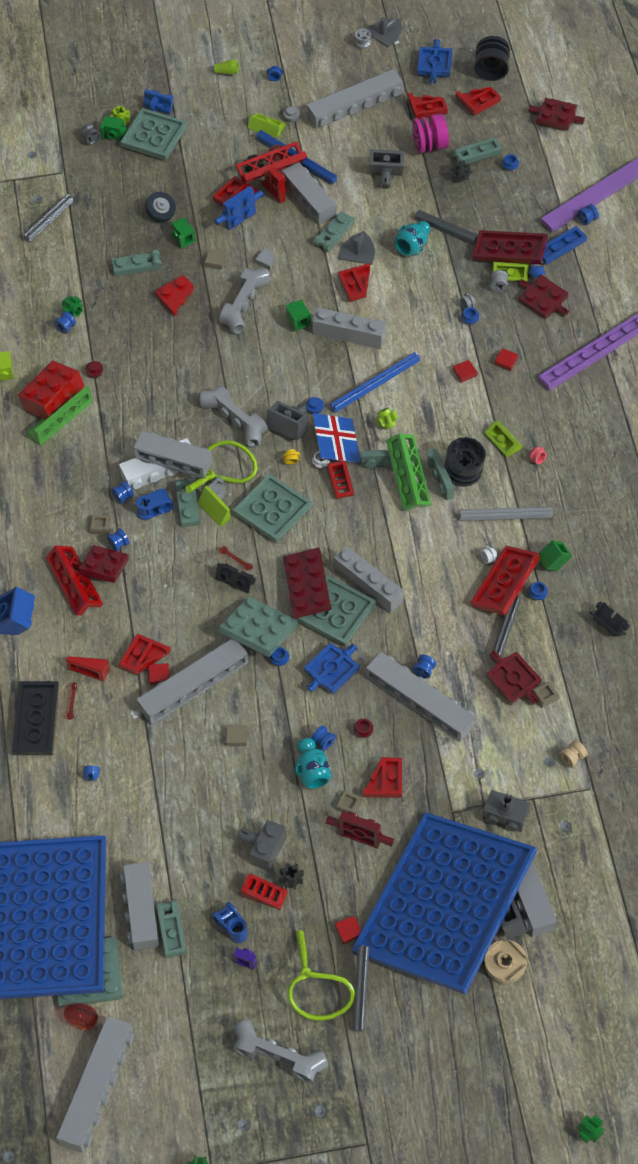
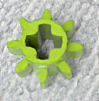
(121, 113)
(386, 418)

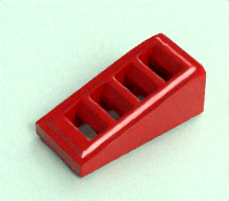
(337, 466)
(90, 667)
(266, 885)

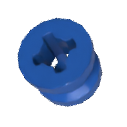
(588, 214)
(65, 322)
(122, 492)
(118, 539)
(424, 666)
(323, 738)

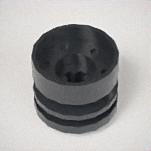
(492, 58)
(465, 461)

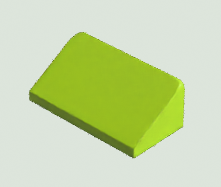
(269, 125)
(514, 270)
(503, 439)
(214, 506)

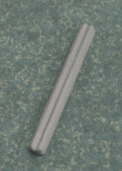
(506, 513)

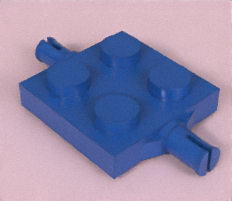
(434, 61)
(239, 208)
(331, 668)

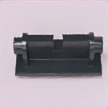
(231, 576)
(603, 616)

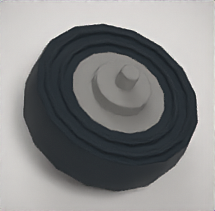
(160, 207)

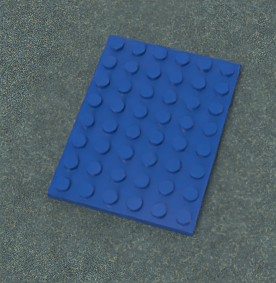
(445, 902)
(52, 916)

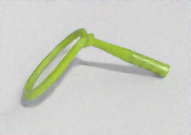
(210, 474)
(305, 973)

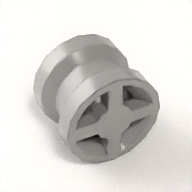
(362, 39)
(499, 281)

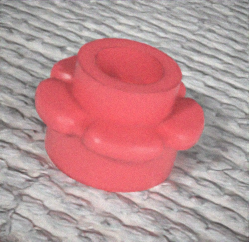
(538, 455)

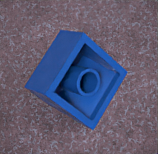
(16, 611)

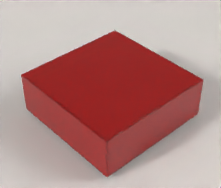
(506, 359)
(465, 371)
(158, 673)
(348, 929)

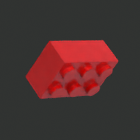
(51, 389)

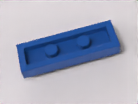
(563, 244)

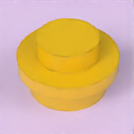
(291, 457)

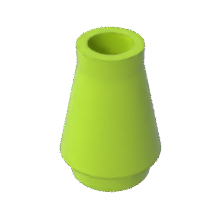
(227, 67)

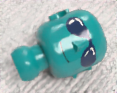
(412, 238)
(312, 765)

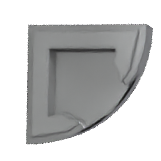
(265, 259)
(218, 487)

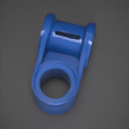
(155, 503)
(229, 920)

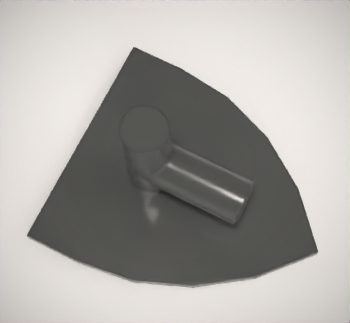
(386, 30)
(358, 249)

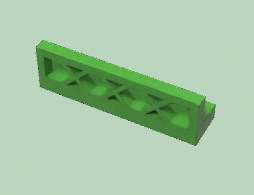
(47, 428)
(406, 471)

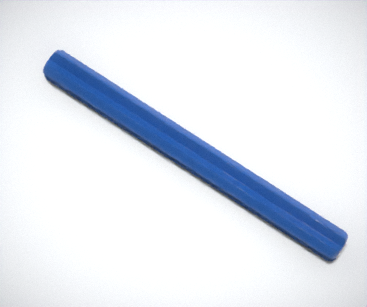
(308, 163)
(375, 382)

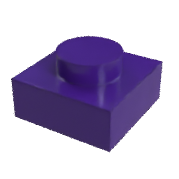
(245, 958)

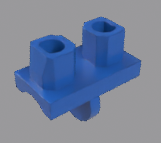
(158, 101)

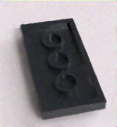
(35, 718)

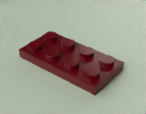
(510, 247)
(307, 583)

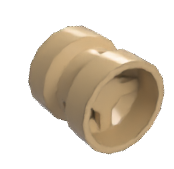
(573, 753)

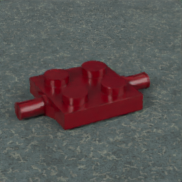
(556, 114)
(543, 297)
(513, 677)
(360, 829)

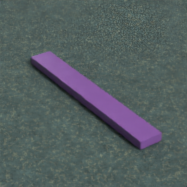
(593, 195)
(589, 354)

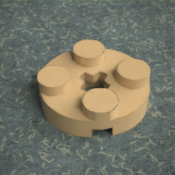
(504, 973)

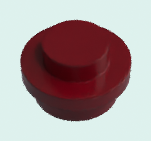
(94, 369)
(363, 728)

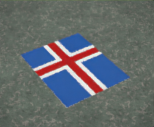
(336, 438)

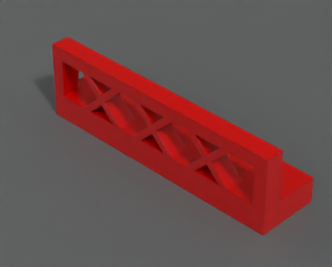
(279, 165)
(69, 579)

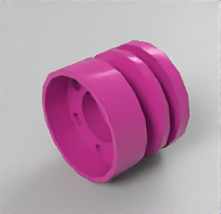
(432, 133)

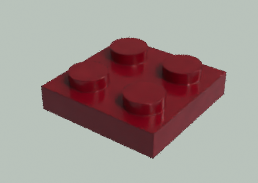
(103, 564)

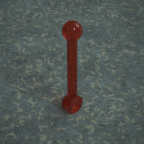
(224, 550)
(70, 715)

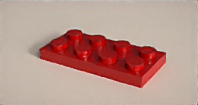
(505, 580)

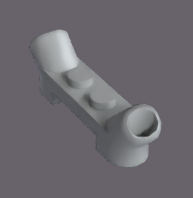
(250, 281)
(220, 399)
(303, 1066)

